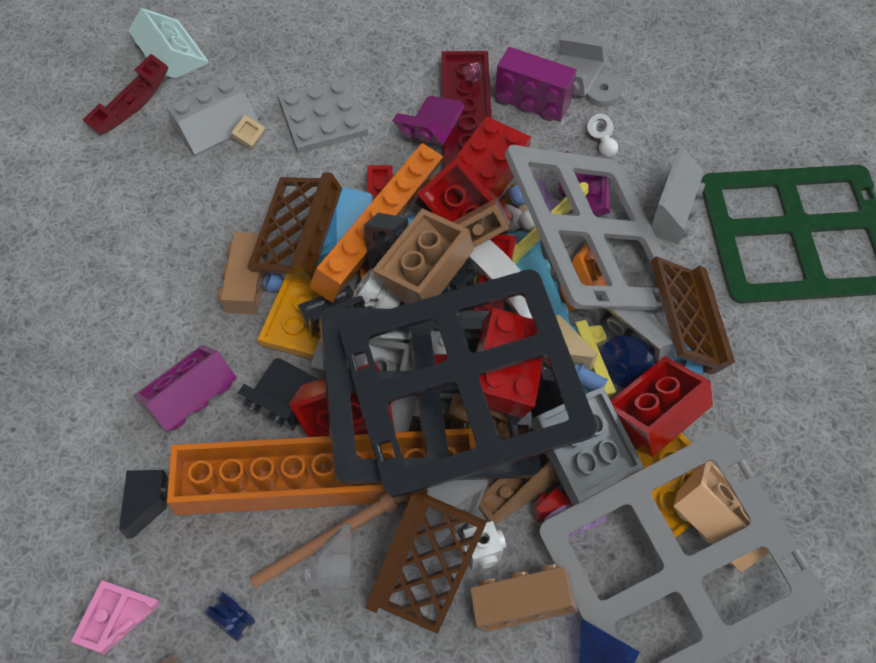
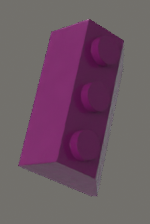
(186, 387)

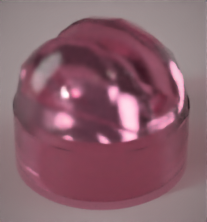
(472, 72)

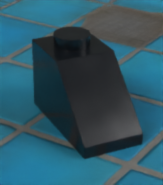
(142, 500)

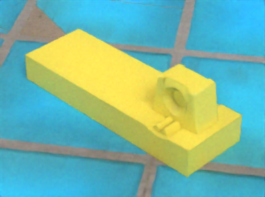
(596, 337)

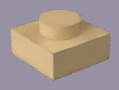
(248, 132)

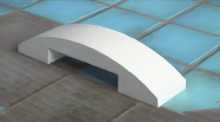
(494, 263)

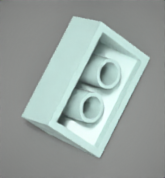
(166, 41)

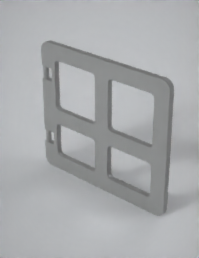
(617, 293)
(685, 572)

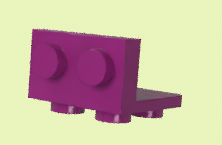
(432, 121)
(598, 192)

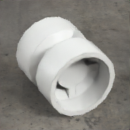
(375, 293)

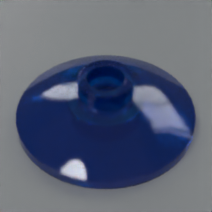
(629, 352)

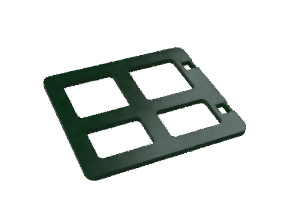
(796, 224)

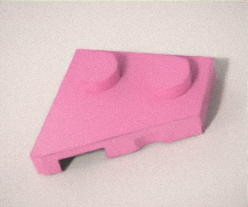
(111, 617)

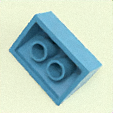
(348, 210)

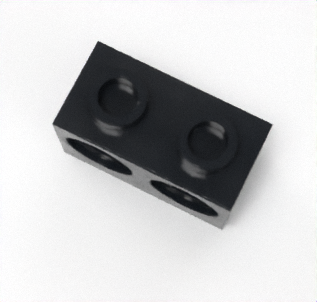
(381, 234)

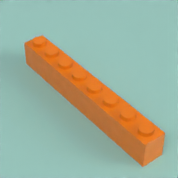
(394, 199)

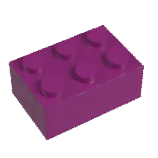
(534, 84)

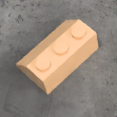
(714, 510)

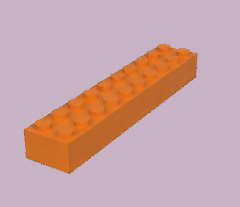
(280, 473)

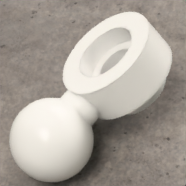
(608, 147)
(520, 219)

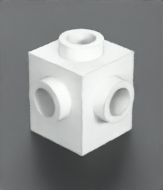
(487, 554)

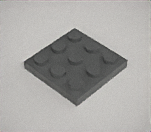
(597, 462)

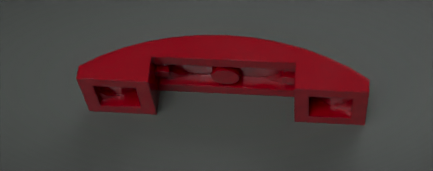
(130, 99)

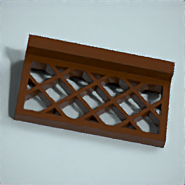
(313, 226)
(704, 318)
(404, 543)

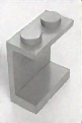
(586, 56)

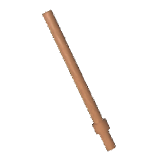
(385, 504)

